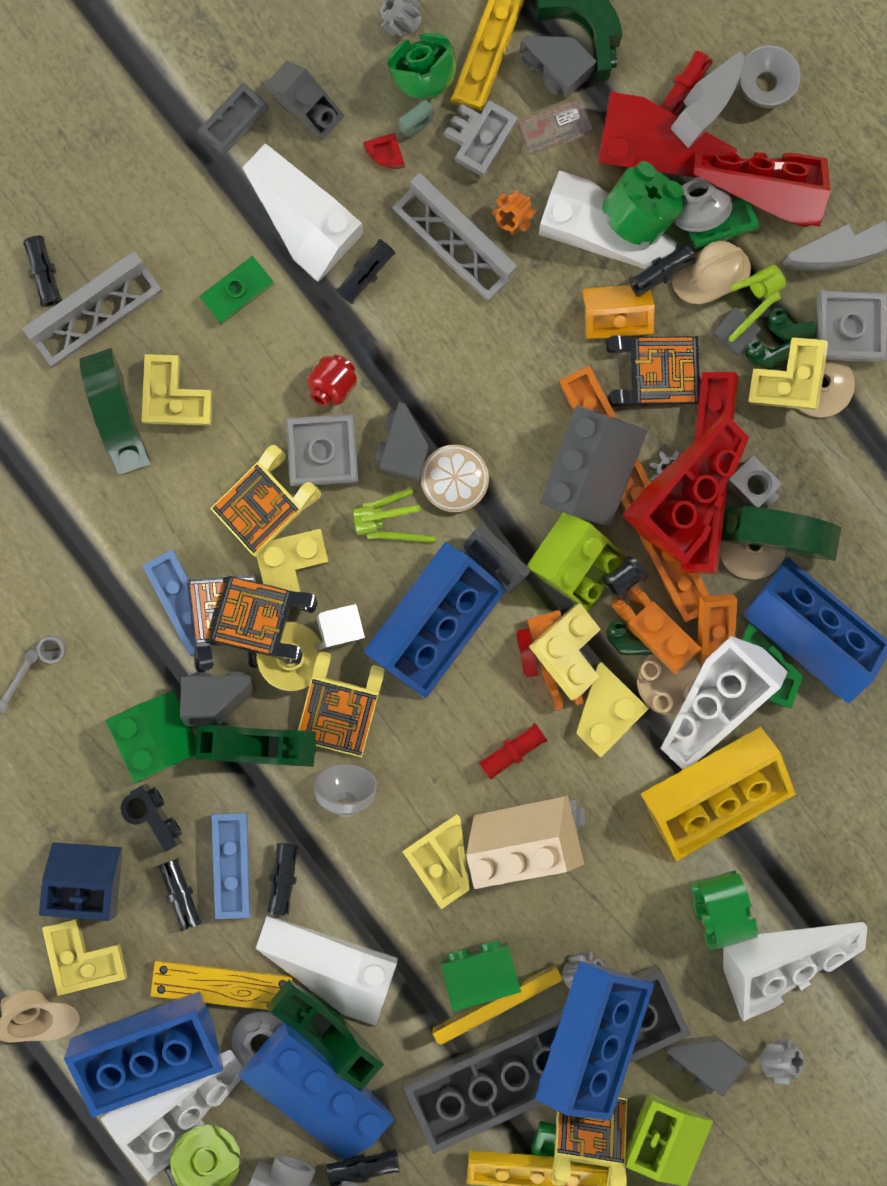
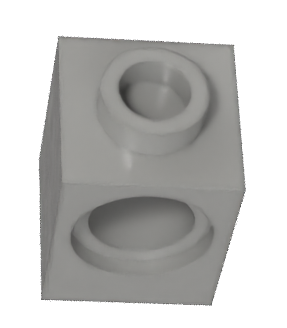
(754, 469)

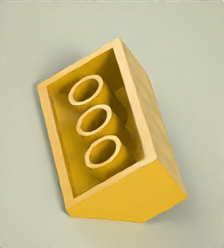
(719, 793)

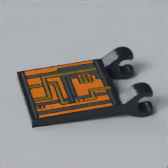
(661, 370)
(204, 603)
(255, 617)

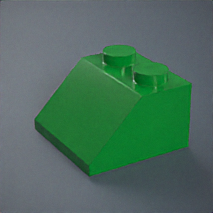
(152, 736)
(479, 975)

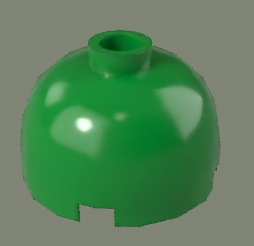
(423, 67)

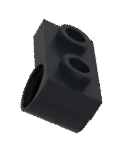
(164, 828)

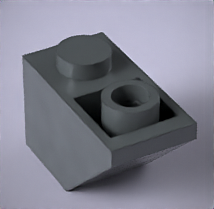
(559, 61)
(304, 99)
(405, 447)
(212, 698)
(709, 1060)

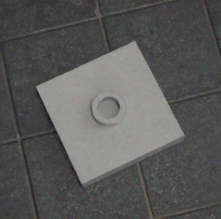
(853, 325)
(322, 450)

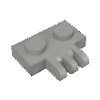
(480, 135)

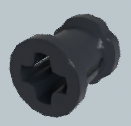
(625, 577)

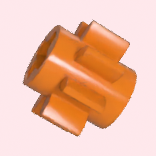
(513, 212)

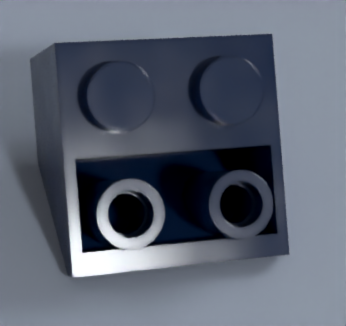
(81, 881)

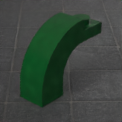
(598, 21)
(112, 411)
(781, 531)
(255, 745)
(328, 1032)

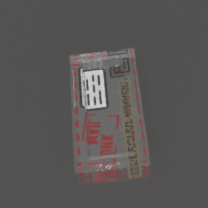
(554, 127)

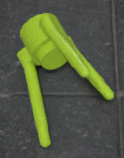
(763, 284)
(371, 518)

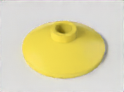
(291, 676)

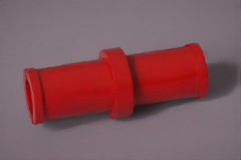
(686, 81)
(513, 751)

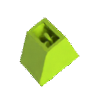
(575, 560)
(666, 1141)

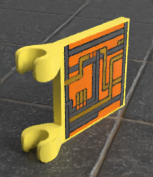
(260, 506)
(340, 710)
(591, 1143)

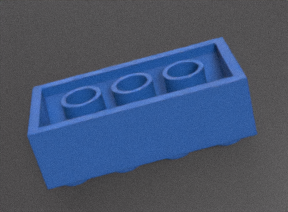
(435, 619)
(818, 631)
(594, 1042)
(144, 1054)
(309, 1091)

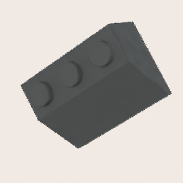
(593, 466)

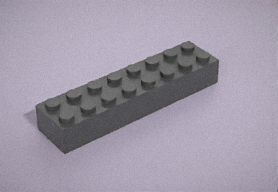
(505, 1073)

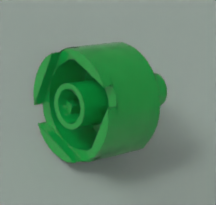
(643, 204)
(724, 910)

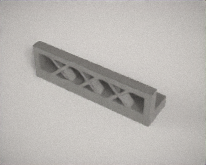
(461, 227)
(85, 299)

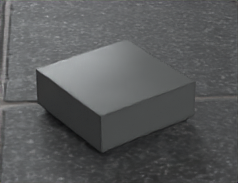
(729, 325)

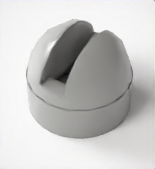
(53, 655)

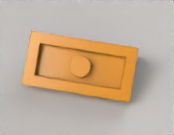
(617, 312)

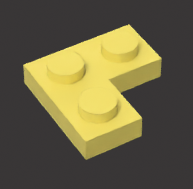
(797, 386)
(164, 400)
(287, 555)
(560, 651)
(73, 966)

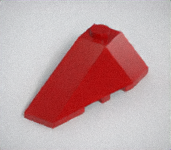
(641, 132)
(786, 187)
(682, 500)

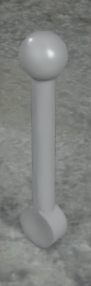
(31, 657)

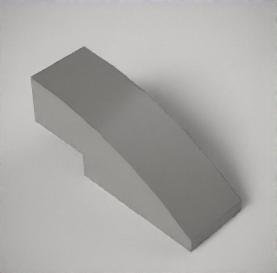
(708, 100)
(840, 250)

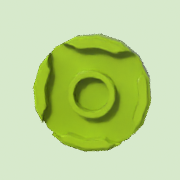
(205, 1157)

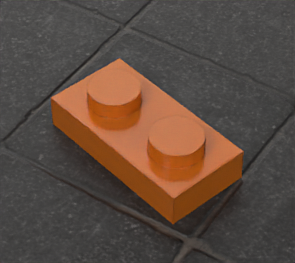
(715, 623)

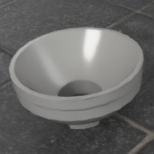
(773, 62)
(705, 211)
(345, 782)
(250, 1025)

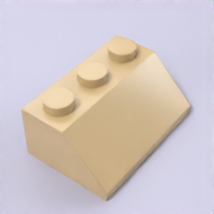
(523, 843)

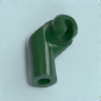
(786, 330)
(767, 357)
(624, 641)

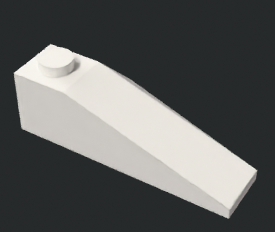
(306, 216)
(577, 219)
(726, 691)
(779, 961)
(337, 971)
(153, 1125)

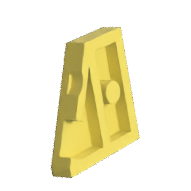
(608, 712)
(441, 861)

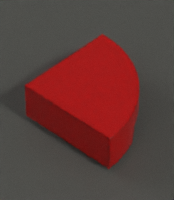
(385, 151)
(527, 656)

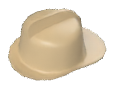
(712, 274)
(34, 1018)

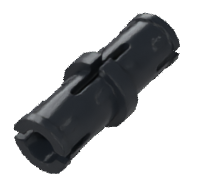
(662, 270)
(42, 271)
(365, 271)
(282, 878)
(179, 894)
(363, 1167)

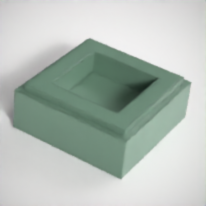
(416, 119)

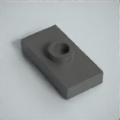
(233, 119)
(496, 558)

